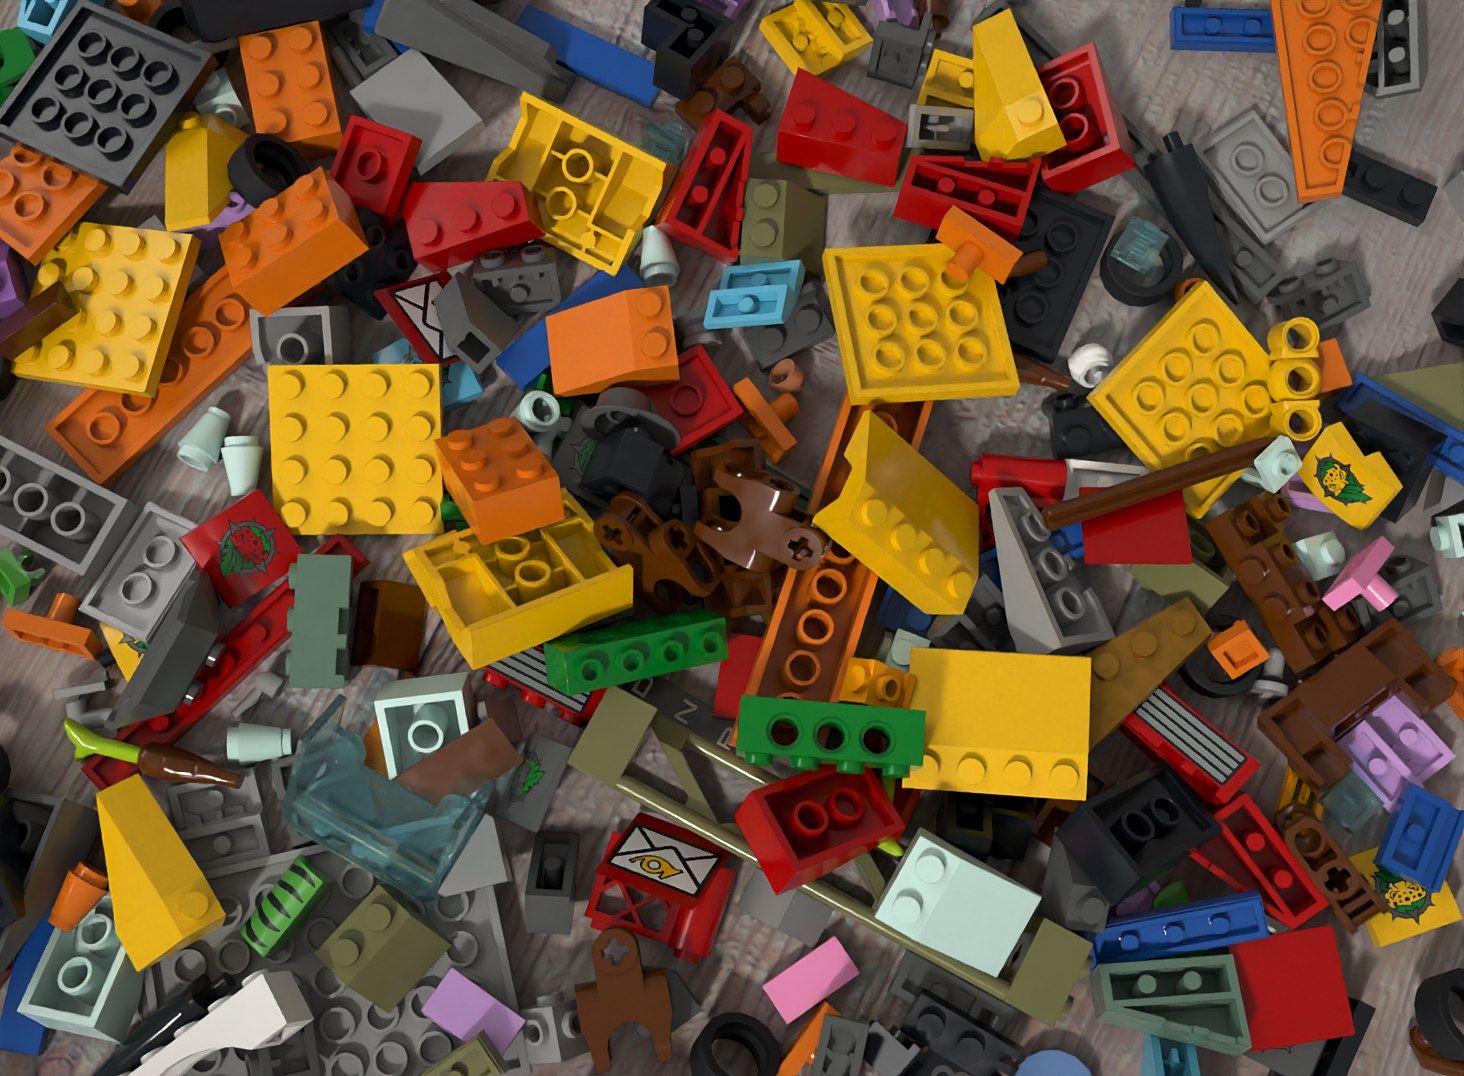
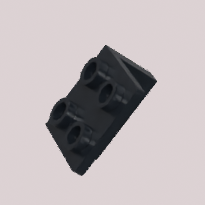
(380, 267)

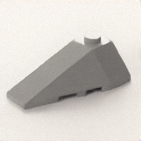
(302, 336)
(1041, 595)

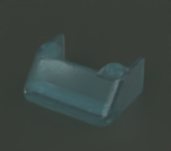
(371, 817)

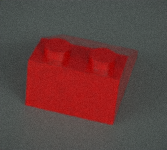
(1089, 121)
(815, 823)

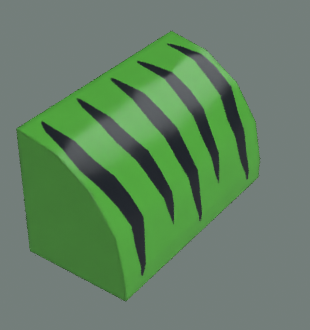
(286, 907)

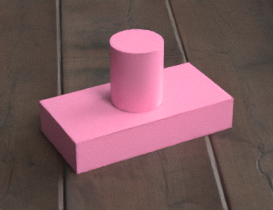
(1362, 578)

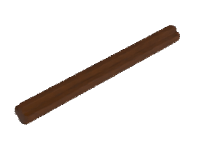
(1154, 484)

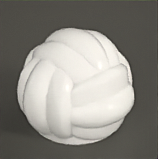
(1090, 364)

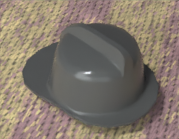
(628, 408)

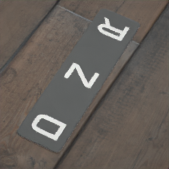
(682, 708)

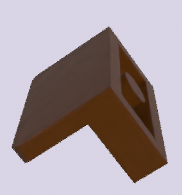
(388, 626)

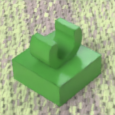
(14, 580)

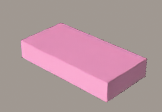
(810, 979)

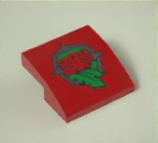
(243, 548)

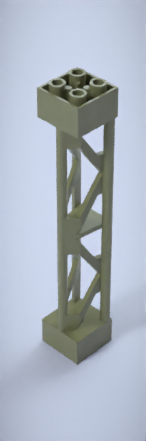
(1036, 973)

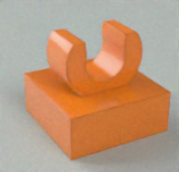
(1238, 649)

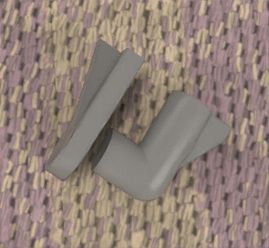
(1273, 671)
(78, 709)

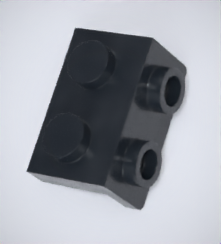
(1078, 427)

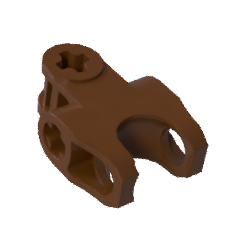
(768, 523)
(655, 552)
(1329, 867)
(623, 995)

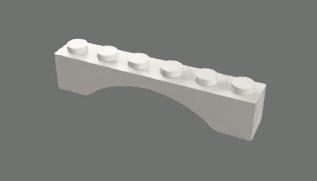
(253, 1018)

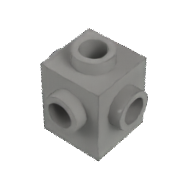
(553, 1029)

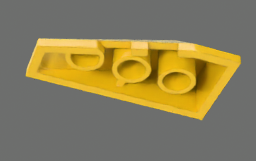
(1009, 98)
(197, 169)
(152, 879)

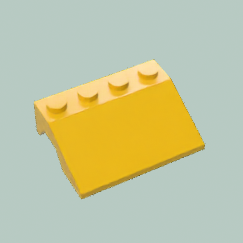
(588, 182)
(905, 521)
(523, 586)
(1002, 722)

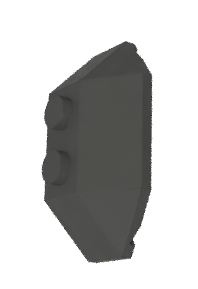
(1399, 50)
(176, 656)

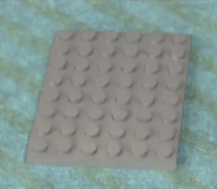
(348, 1029)

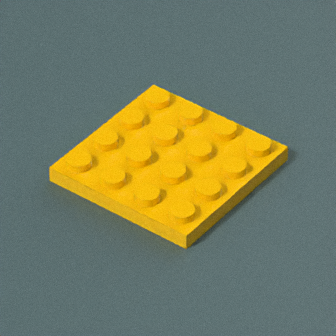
(127, 306)
(914, 328)
(1190, 391)
(356, 448)

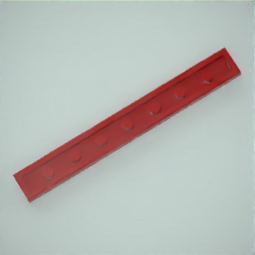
(246, 649)

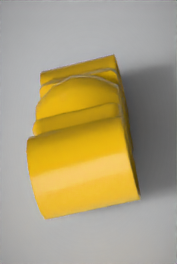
(1300, 361)

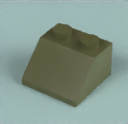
(782, 225)
(1201, 581)
(383, 948)

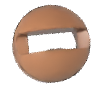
(787, 377)

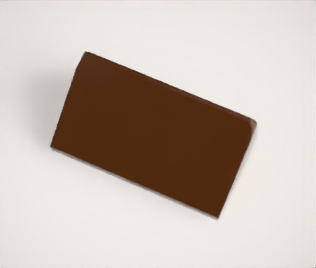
(35, 320)

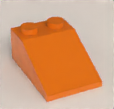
(613, 343)

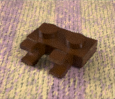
(727, 90)

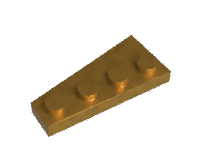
(1137, 662)

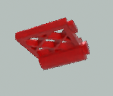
(1040, 478)
(686, 930)

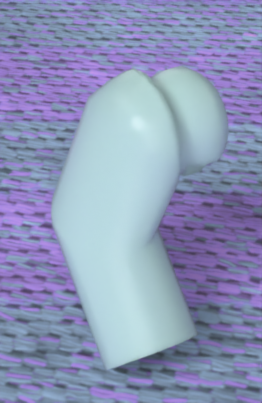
(545, 440)

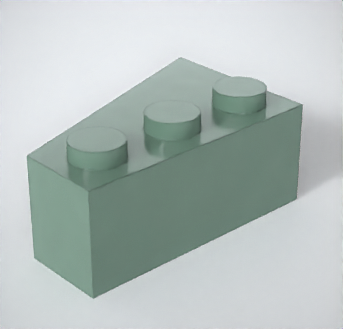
(320, 621)
(1176, 1000)

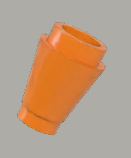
(78, 896)

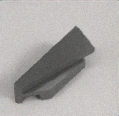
(477, 41)

